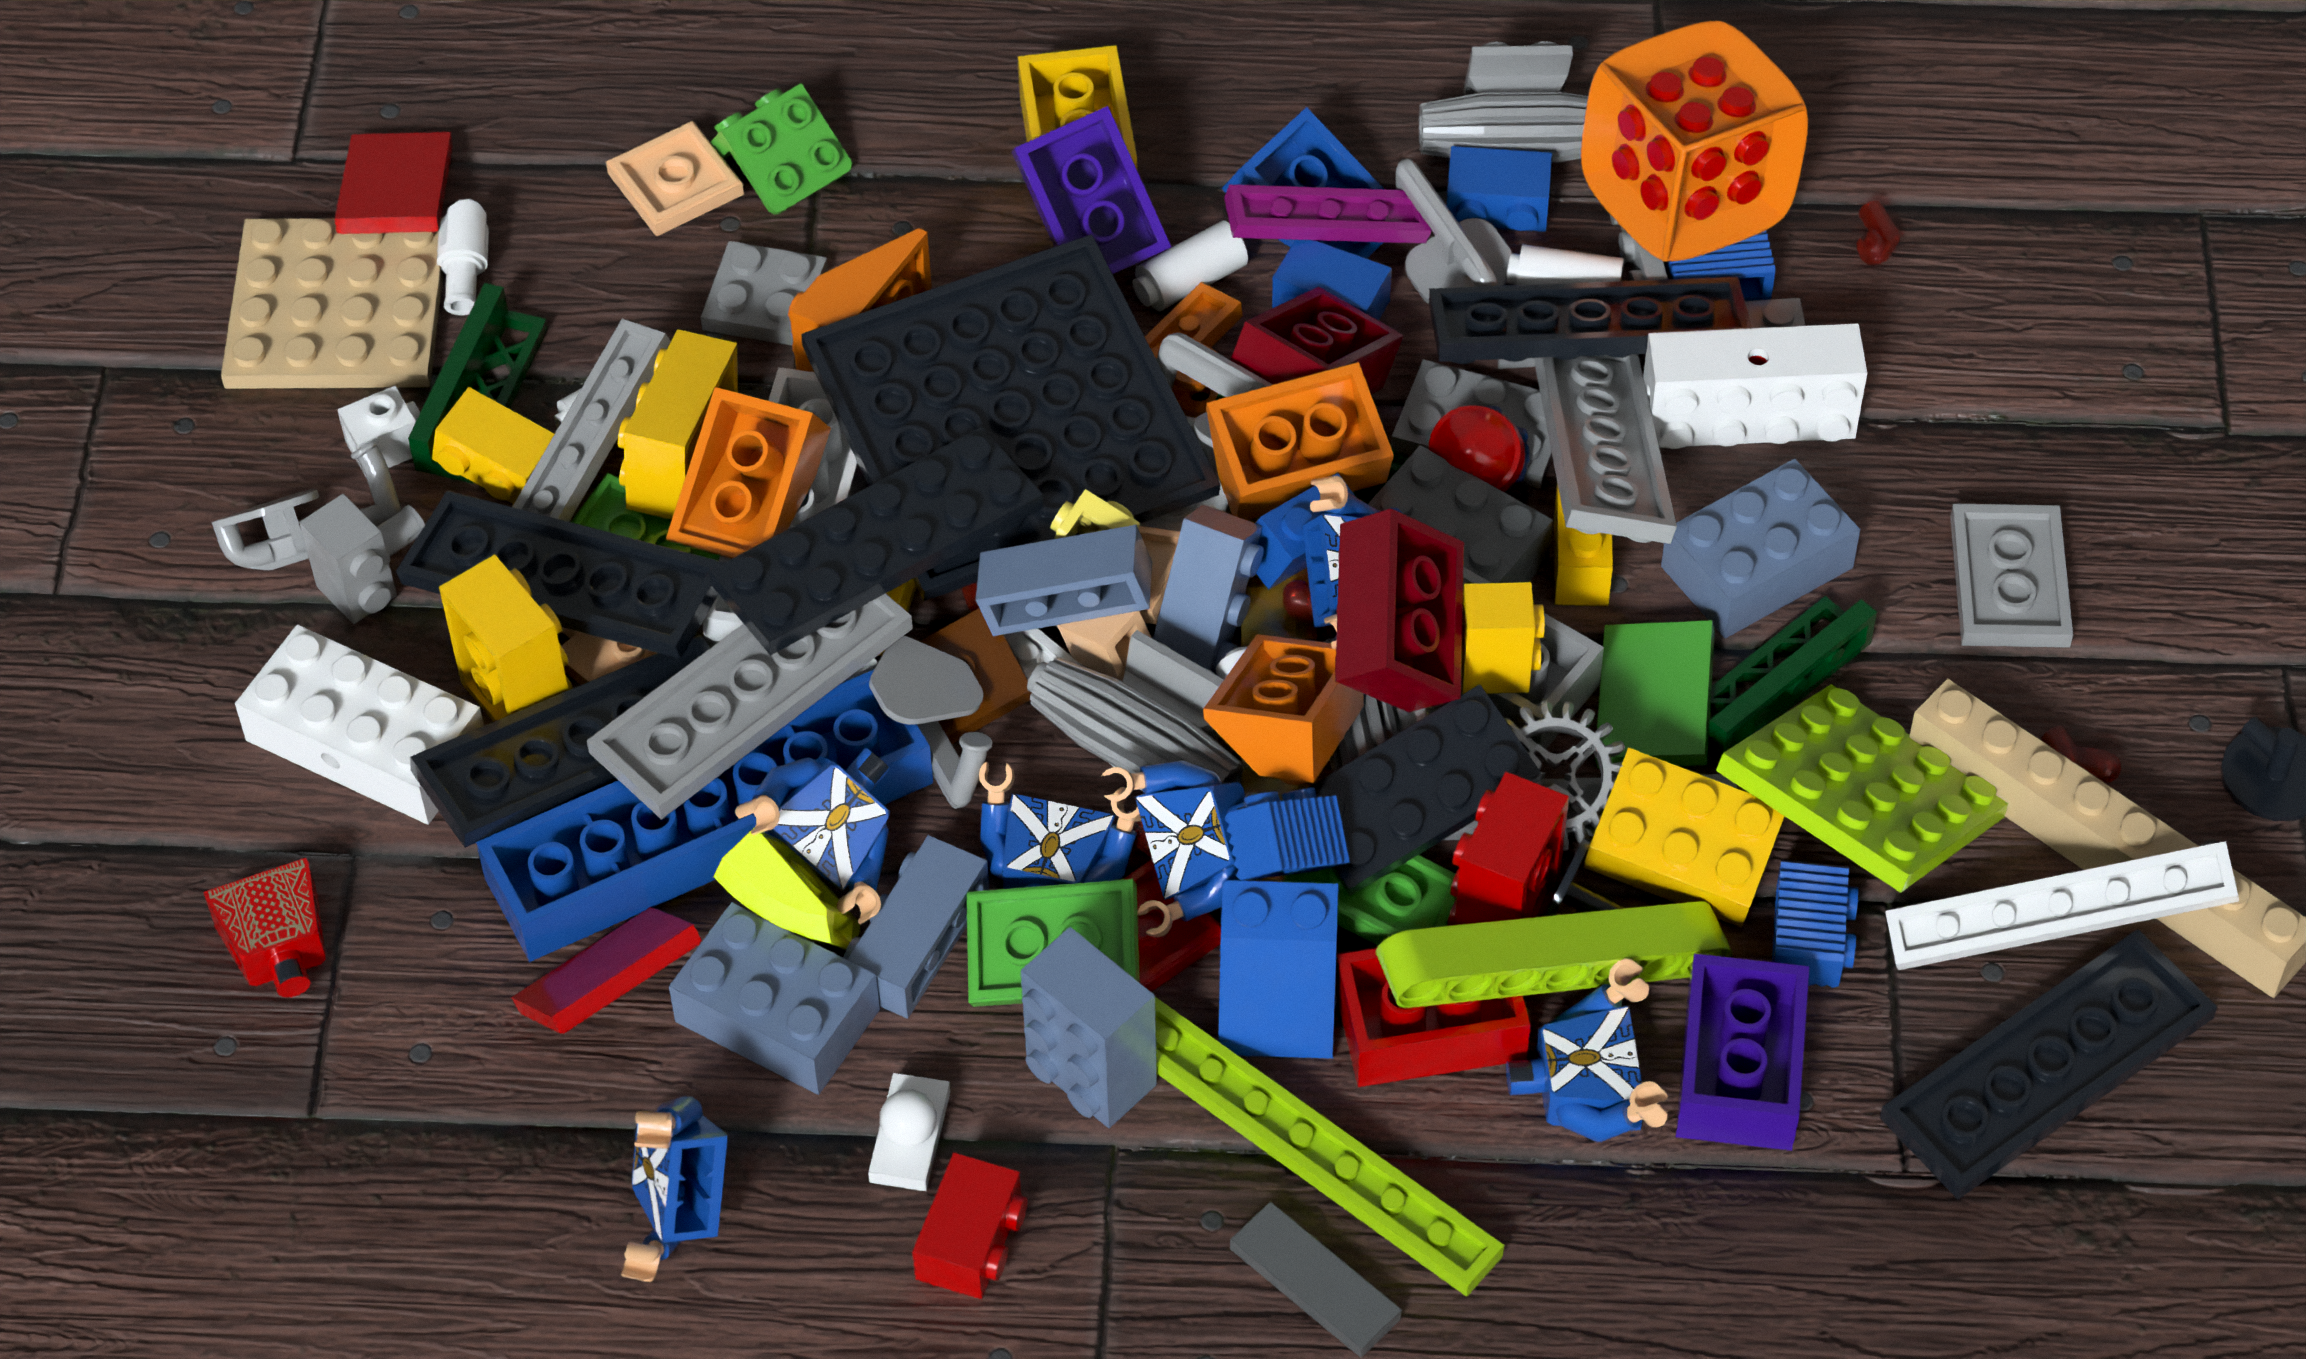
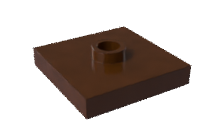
(992, 665)

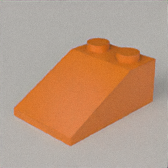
(860, 285)
(746, 474)

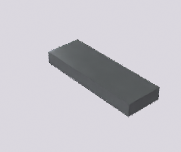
(1315, 1279)

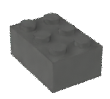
(1499, 533)

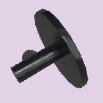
(2267, 771)
(1577, 896)

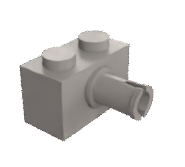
(354, 555)

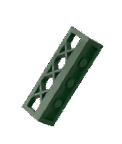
(468, 362)
(1792, 679)

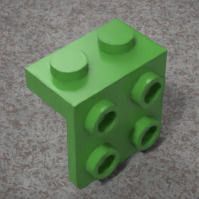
(783, 148)

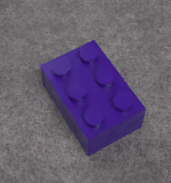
(1091, 186)
(1743, 1052)

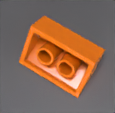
(1294, 432)
(1284, 708)

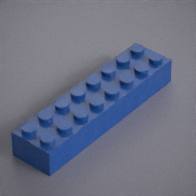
(616, 858)

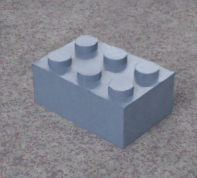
(1760, 548)
(774, 998)
(1089, 1028)

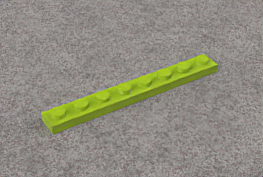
(1322, 1153)

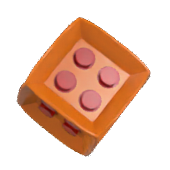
(1693, 140)

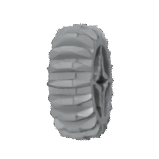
(1589, 743)

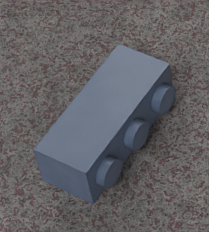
(1064, 580)
(1208, 585)
(918, 922)

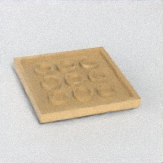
(332, 307)

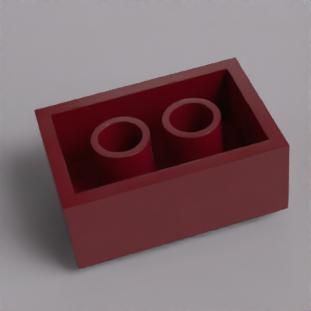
(1315, 336)
(1399, 611)

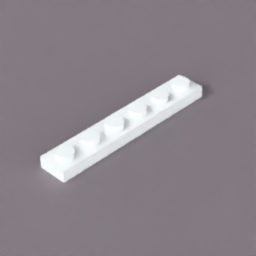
(2062, 905)

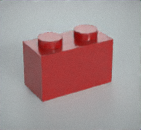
(968, 1226)

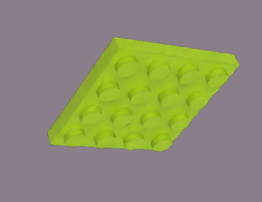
(1864, 786)

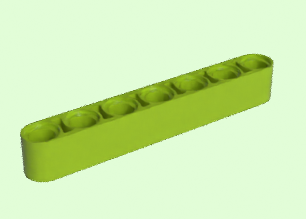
(1546, 953)

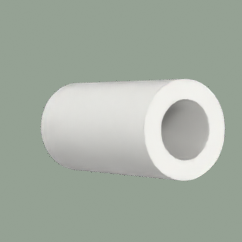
(1558, 266)
(1181, 268)

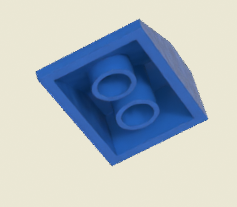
(1308, 157)
(1278, 968)

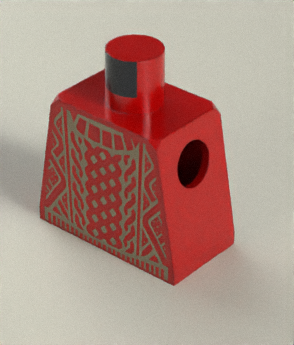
(272, 926)

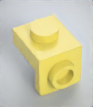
(1090, 515)

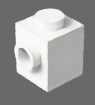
(384, 418)

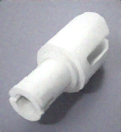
(462, 253)

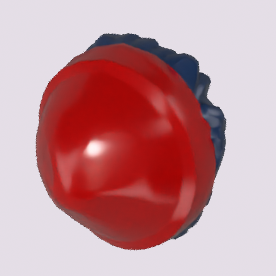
(1483, 445)

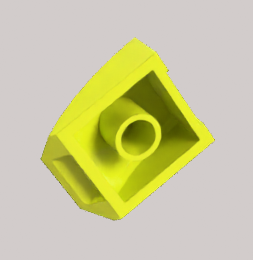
(785, 891)

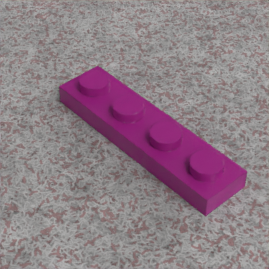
(1324, 214)

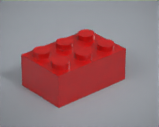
(1513, 855)
(1423, 1041)

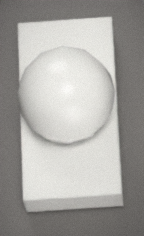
(909, 1132)

